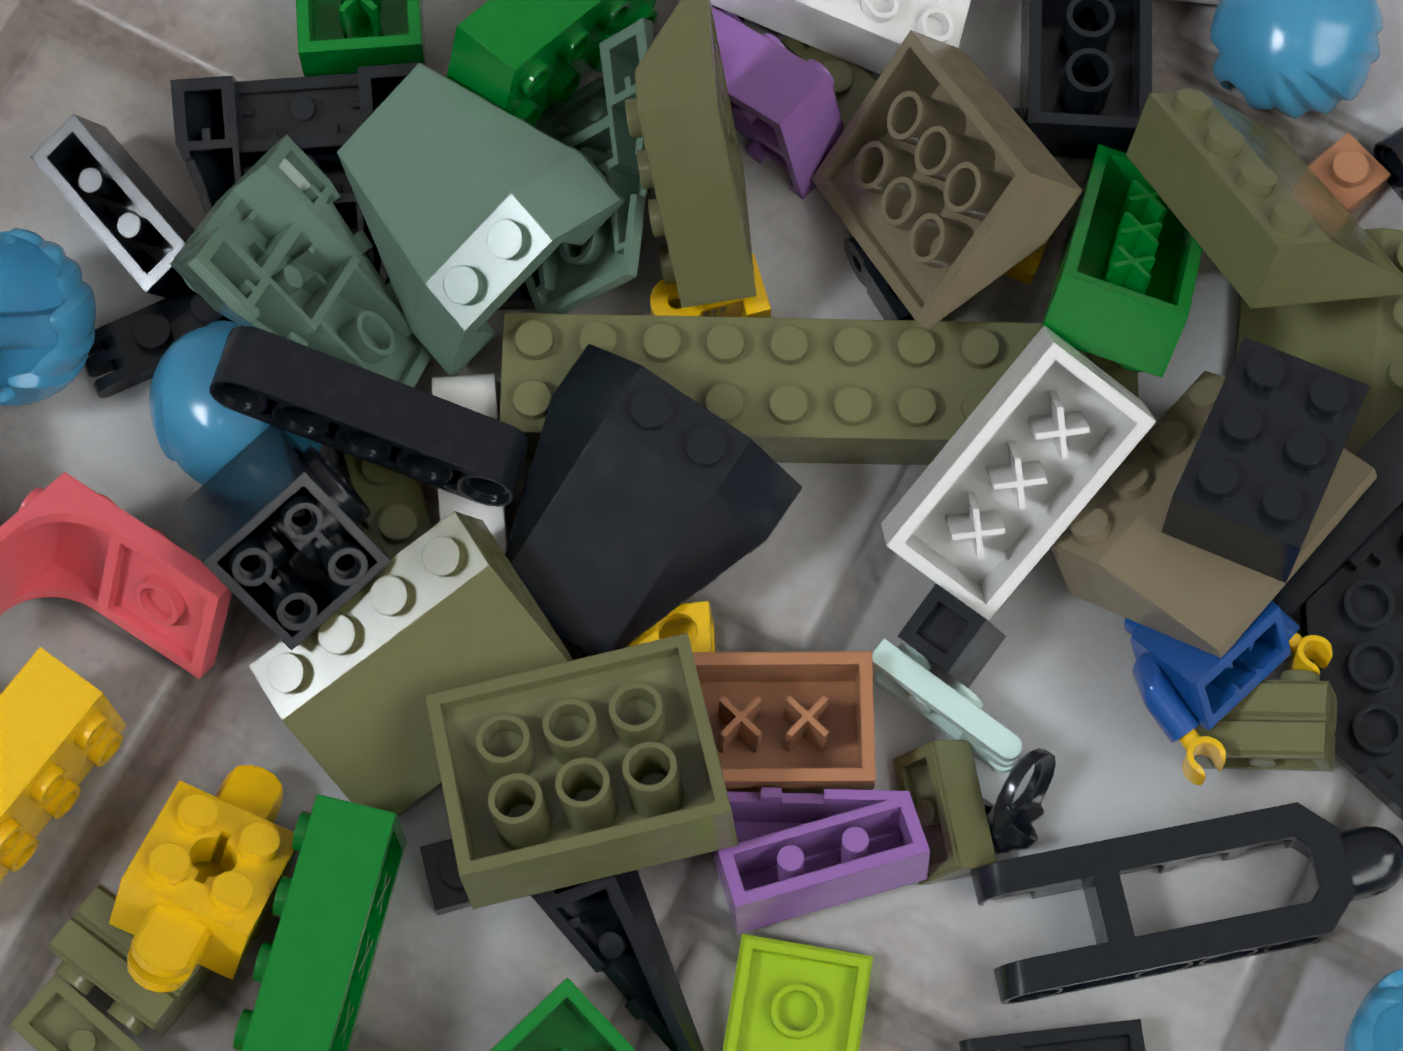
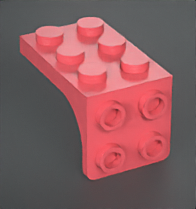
(94, 553)

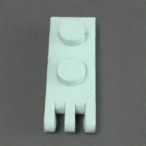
(948, 708)

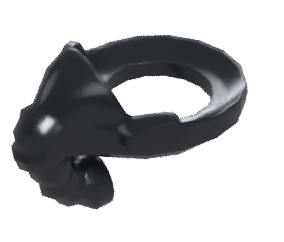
(1013, 820)

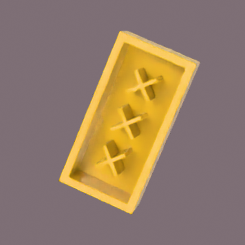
(49, 741)

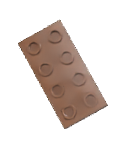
(791, 719)

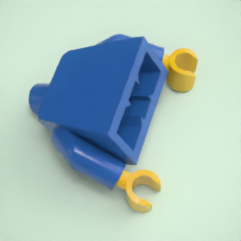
(1197, 688)

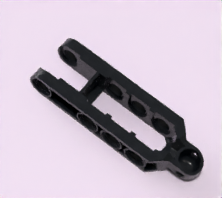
(1346, 866)

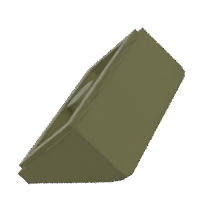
(948, 806)

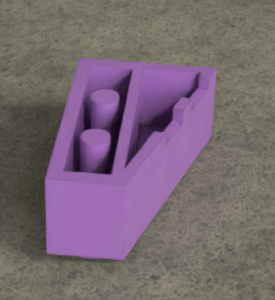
(778, 101)
(817, 851)

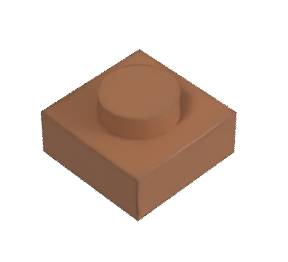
(1350, 172)

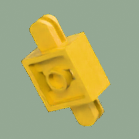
(204, 879)

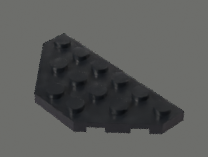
(1363, 622)

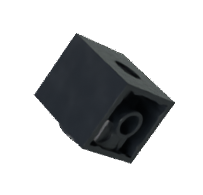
(284, 534)

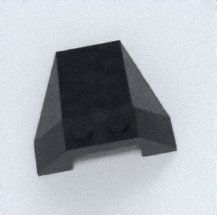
(232, 124)
(635, 503)

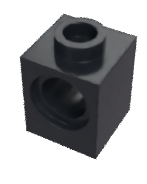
(952, 635)

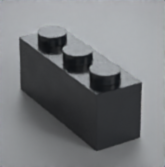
(117, 202)

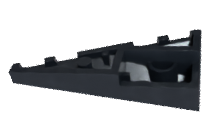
(619, 936)

